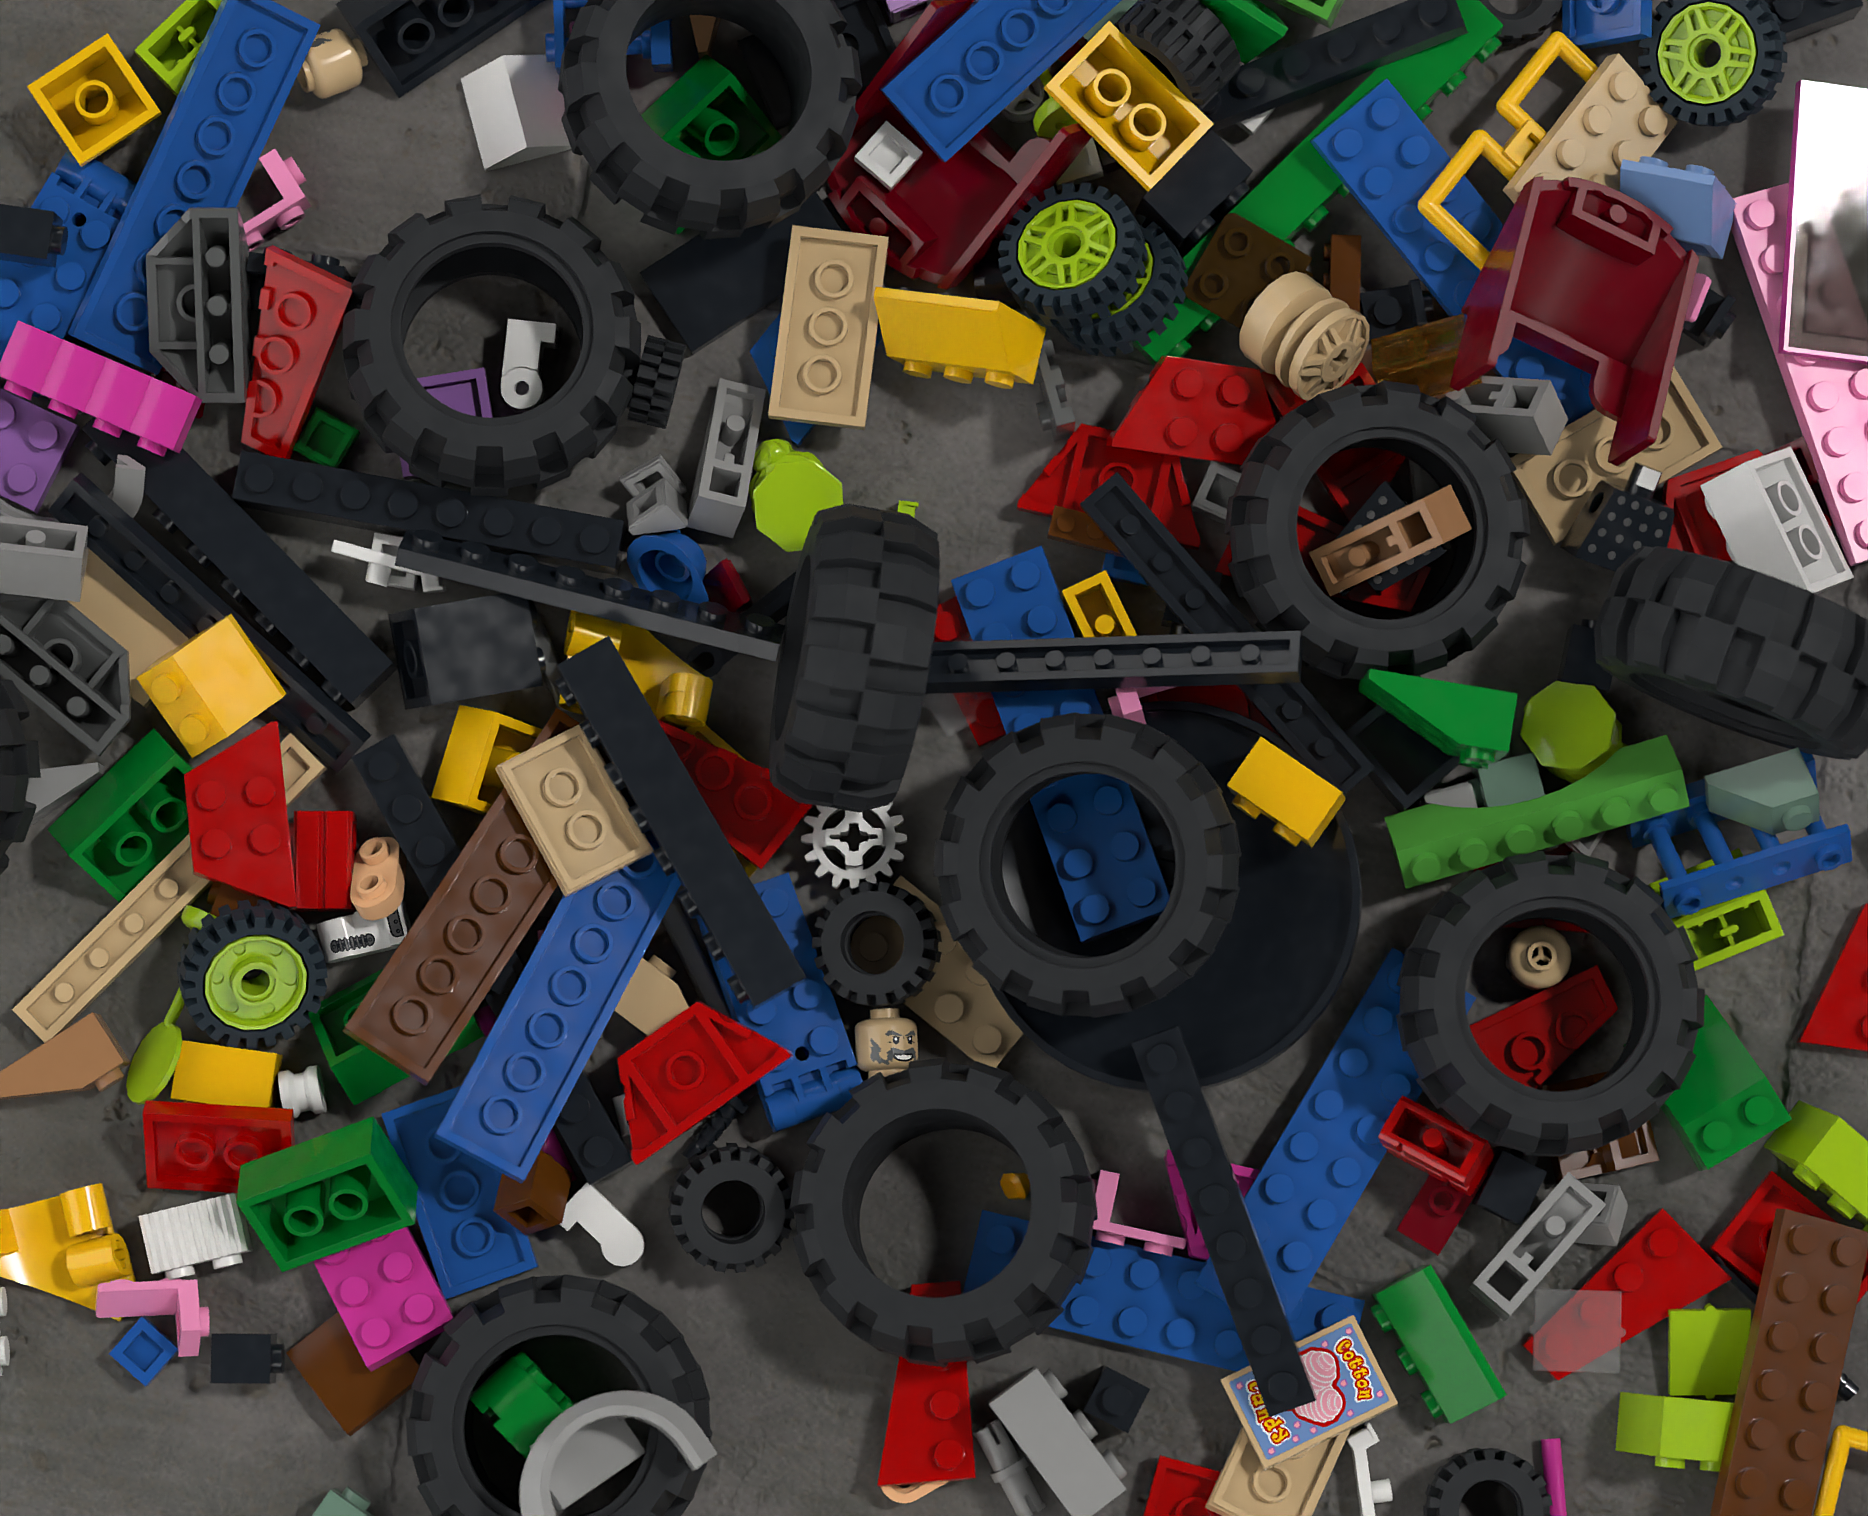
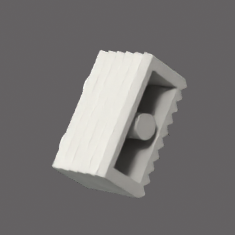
(194, 1235)

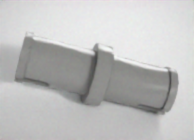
(1009, 1469)

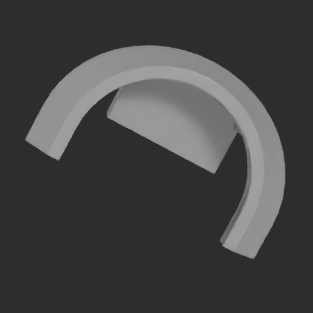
(49, 556)
(595, 1443)

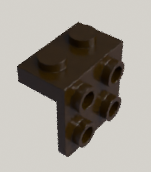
(1239, 268)

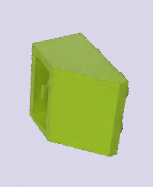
(175, 43)
(1728, 926)

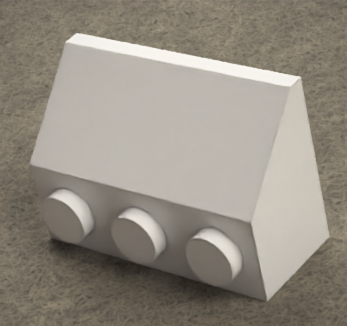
(1776, 522)

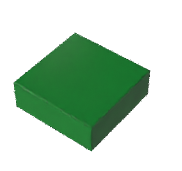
(326, 440)

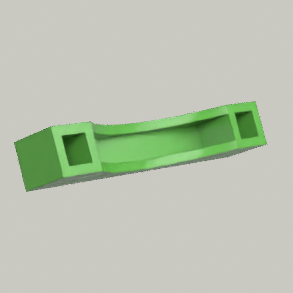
(1449, 840)

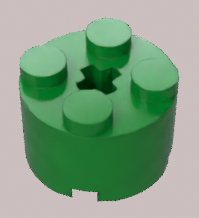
(520, 1401)

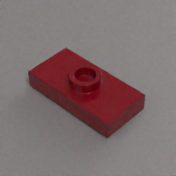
(1435, 1213)

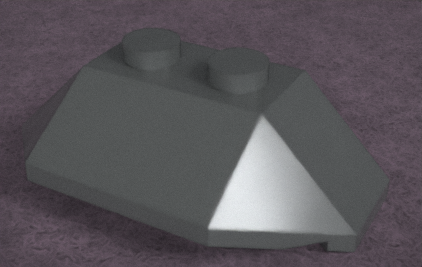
(202, 304)
(66, 667)

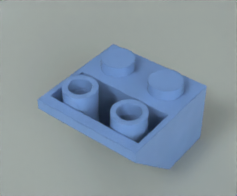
(1686, 199)

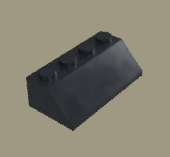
(424, 36)

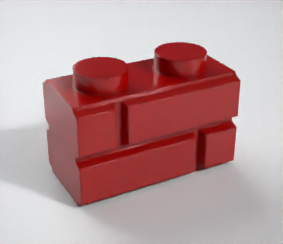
(323, 859)
(1436, 1145)

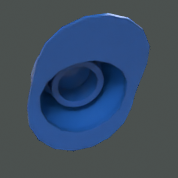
(670, 564)

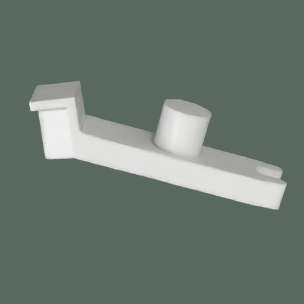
(382, 564)
(1368, 1491)

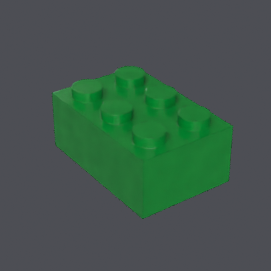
(327, 1194)

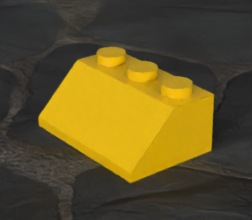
(1128, 106)
(958, 337)

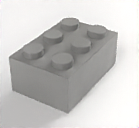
(1059, 1443)

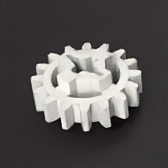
(830, 840)

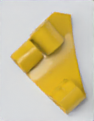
(668, 683)
(64, 1245)

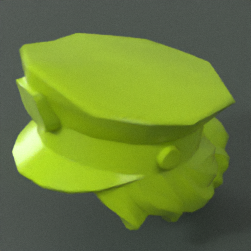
(789, 492)
(1571, 729)

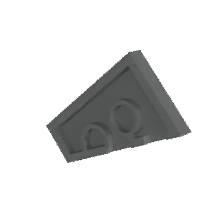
(1052, 411)

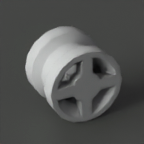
(1025, 112)

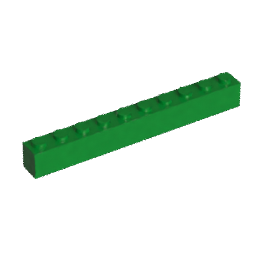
(1304, 183)

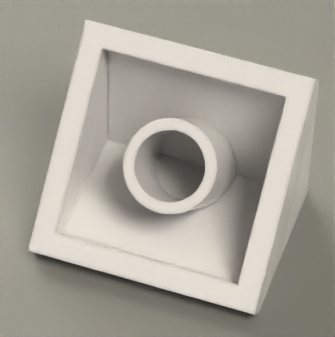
(516, 110)

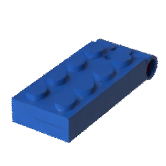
(51, 295)
(797, 1020)

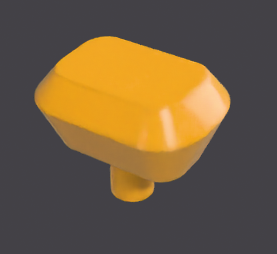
(1015, 1185)

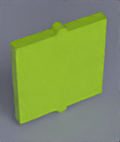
(1706, 1350)

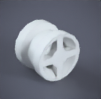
(303, 1091)

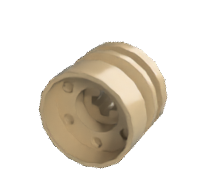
(1304, 335)

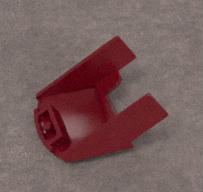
(949, 212)
(1593, 286)

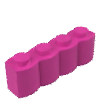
(98, 387)

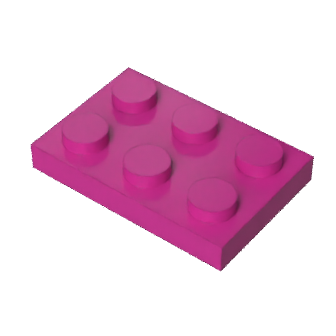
(385, 1296)

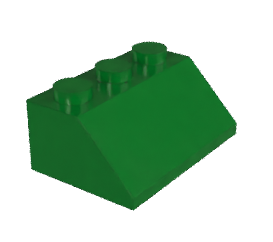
(711, 116)
(128, 817)
(354, 1065)
(1436, 1345)

